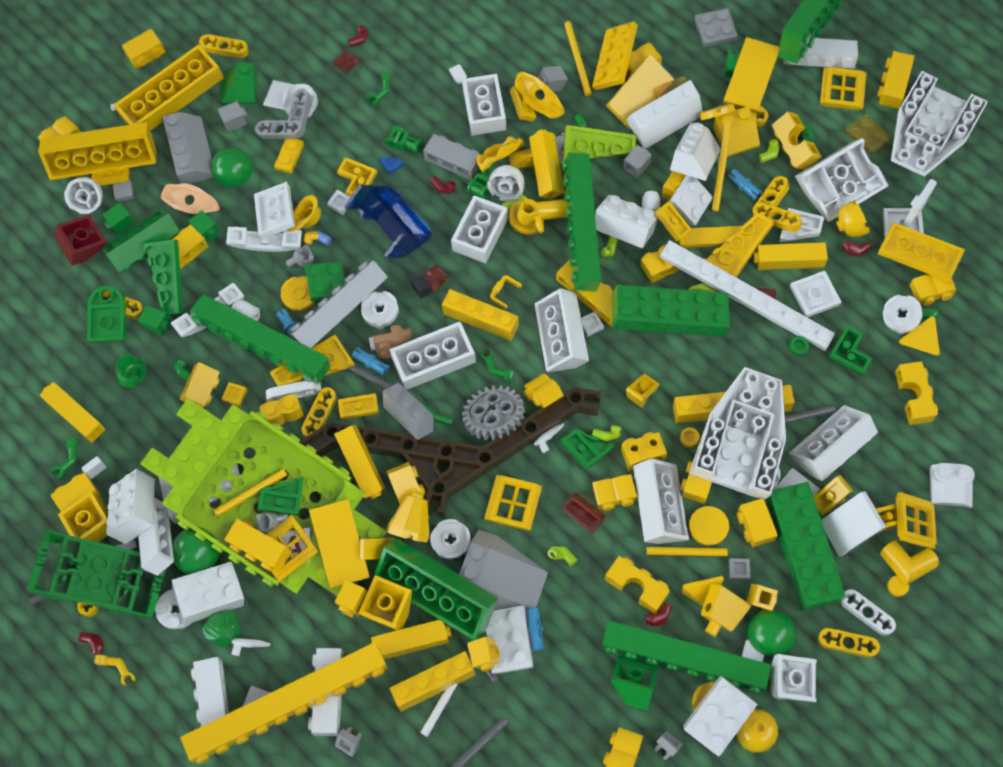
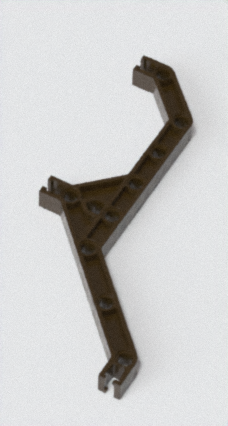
(465, 458)

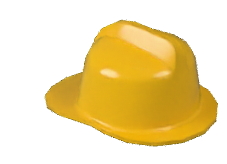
(306, 213)

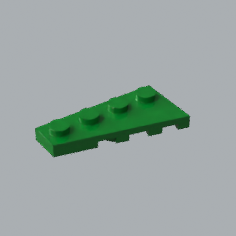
(166, 274)

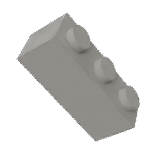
(451, 156)
(408, 411)

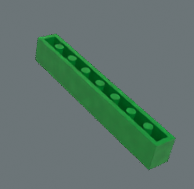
(581, 222)
(260, 339)
(685, 656)

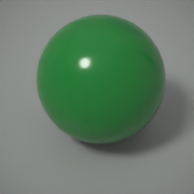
(231, 167)
(192, 553)
(771, 633)

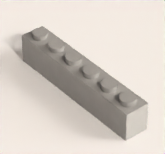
(337, 306)

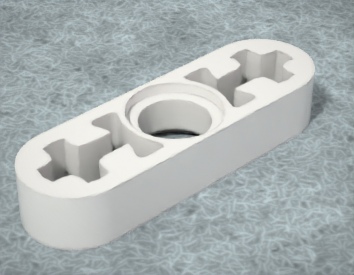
(300, 389)
(877, 611)

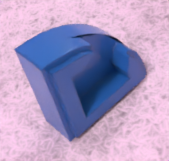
(391, 164)

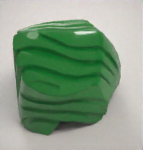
(130, 370)
(222, 628)

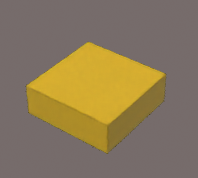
(234, 394)

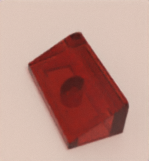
(583, 512)

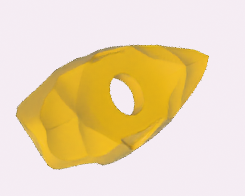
(528, 85)
(498, 152)

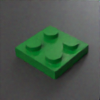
(323, 279)

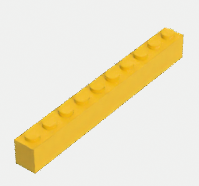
(283, 703)

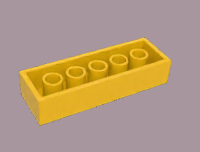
(170, 89)
(97, 151)

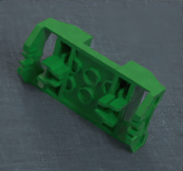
(94, 575)

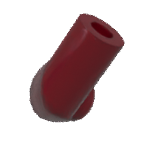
(360, 38)
(447, 188)
(854, 249)
(659, 618)
(94, 640)

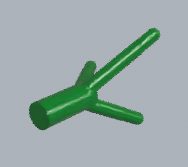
(439, 418)

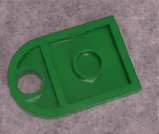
(106, 317)

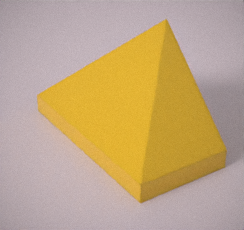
(521, 159)
(698, 590)

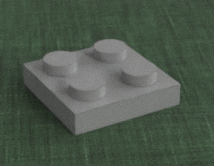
(715, 27)

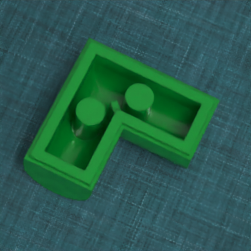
(846, 353)

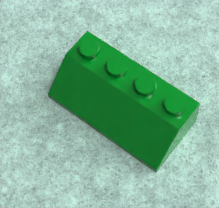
(129, 245)

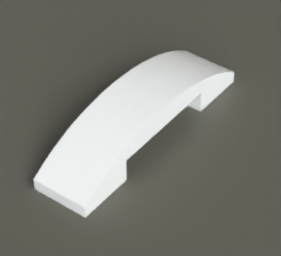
(250, 240)
(184, 324)

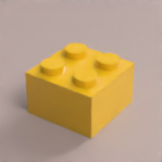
(86, 518)

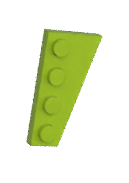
(597, 142)

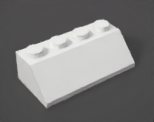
(666, 115)
(696, 152)
(561, 331)
(834, 442)
(660, 502)

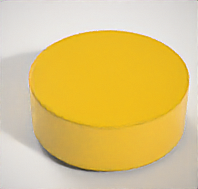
(689, 437)
(897, 587)

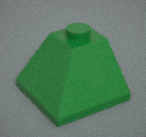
(240, 84)
(634, 681)

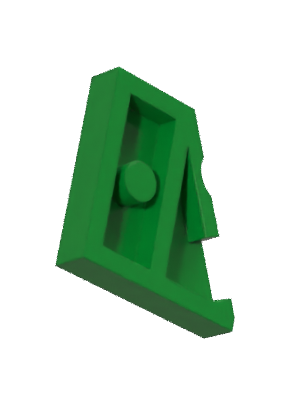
(586, 448)
(282, 498)

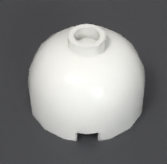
(506, 183)
(83, 195)

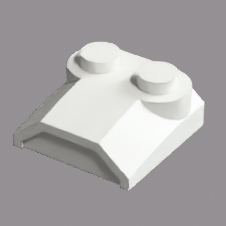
(951, 484)
(793, 678)

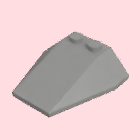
(503, 572)

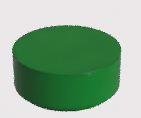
(799, 346)

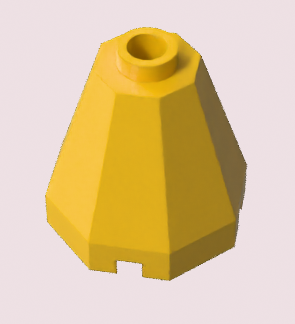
(411, 519)

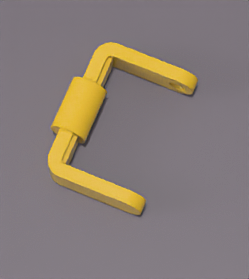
(499, 285)

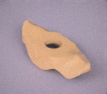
(176, 194)

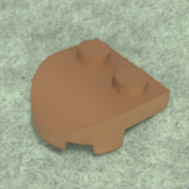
(387, 341)

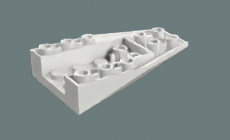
(932, 125)
(744, 436)

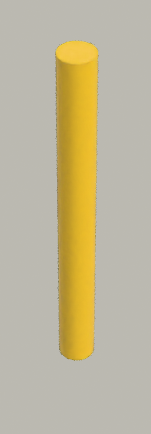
(250, 492)
(681, 551)

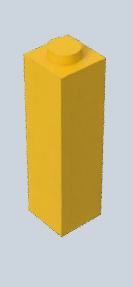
(546, 164)
(790, 256)
(72, 412)
(360, 461)
(412, 639)

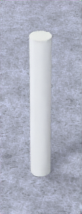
(437, 710)

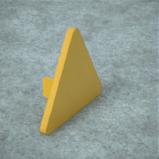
(923, 338)

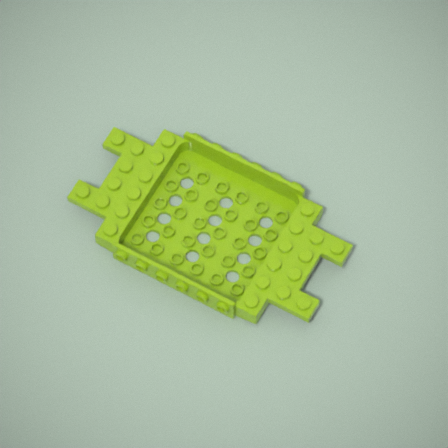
(207, 460)

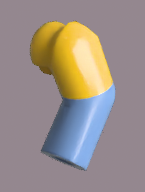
(316, 235)

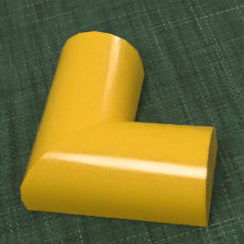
(357, 173)
(908, 567)

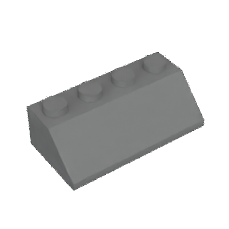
(188, 147)

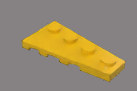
(740, 247)
(331, 348)

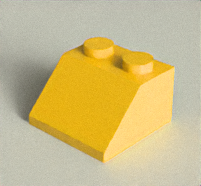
(743, 130)
(386, 603)

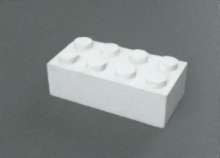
(432, 355)

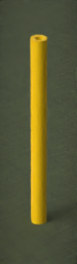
(577, 57)
(721, 166)

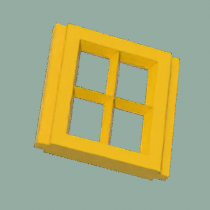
(859, 89)
(496, 498)
(928, 541)
(299, 559)

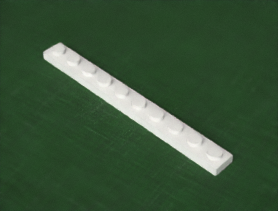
(747, 295)

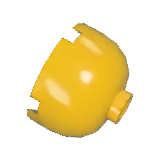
(852, 220)
(758, 732)

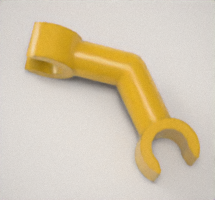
(105, 660)

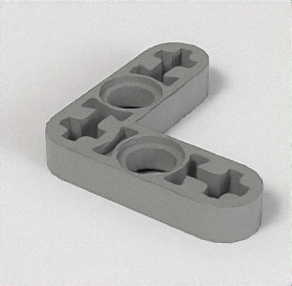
(292, 122)

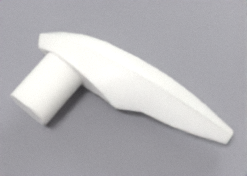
(541, 441)
(239, 643)

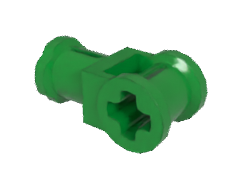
(401, 139)
(478, 184)

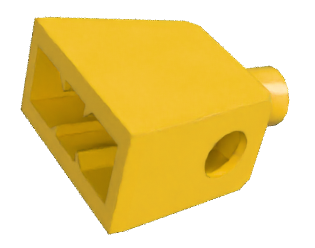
(723, 609)

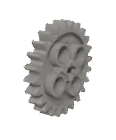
(493, 412)

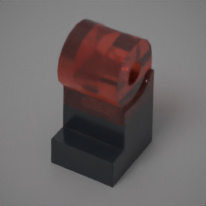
(428, 281)

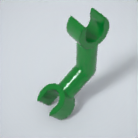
(386, 89)
(505, 374)
(72, 445)

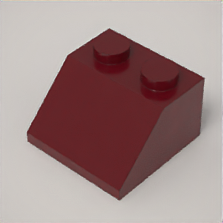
(79, 239)

